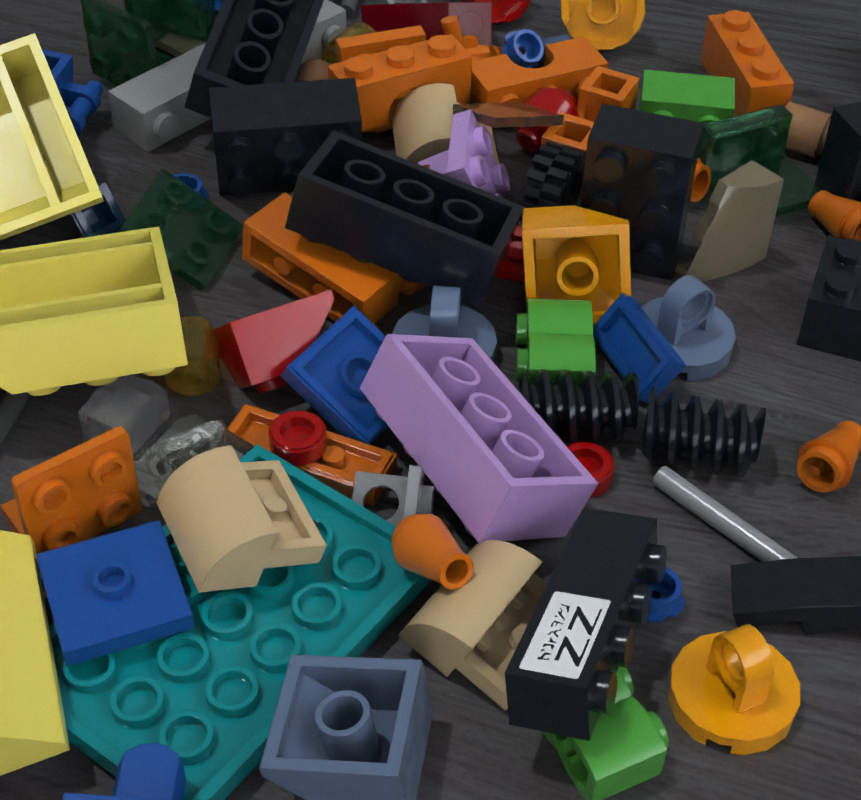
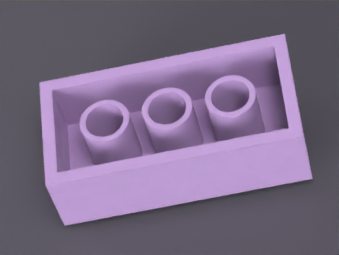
(477, 438)

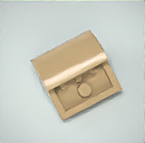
(425, 121)
(236, 519)
(481, 621)

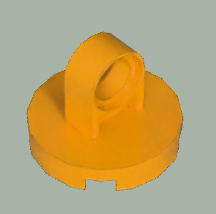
(603, 22)
(734, 691)

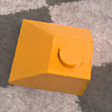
(576, 255)

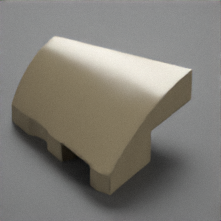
(736, 224)

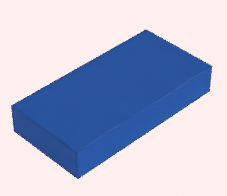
(637, 346)

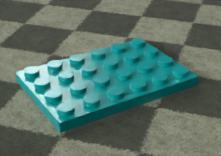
(220, 683)

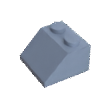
(350, 728)

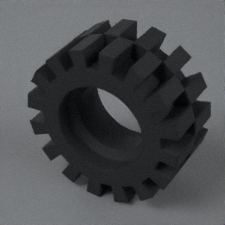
(554, 178)

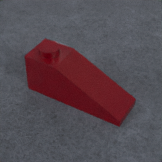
(473, 17)

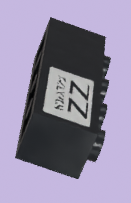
(585, 625)

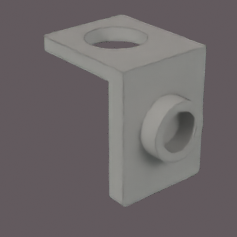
(412, 491)

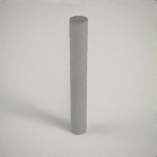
(719, 516)

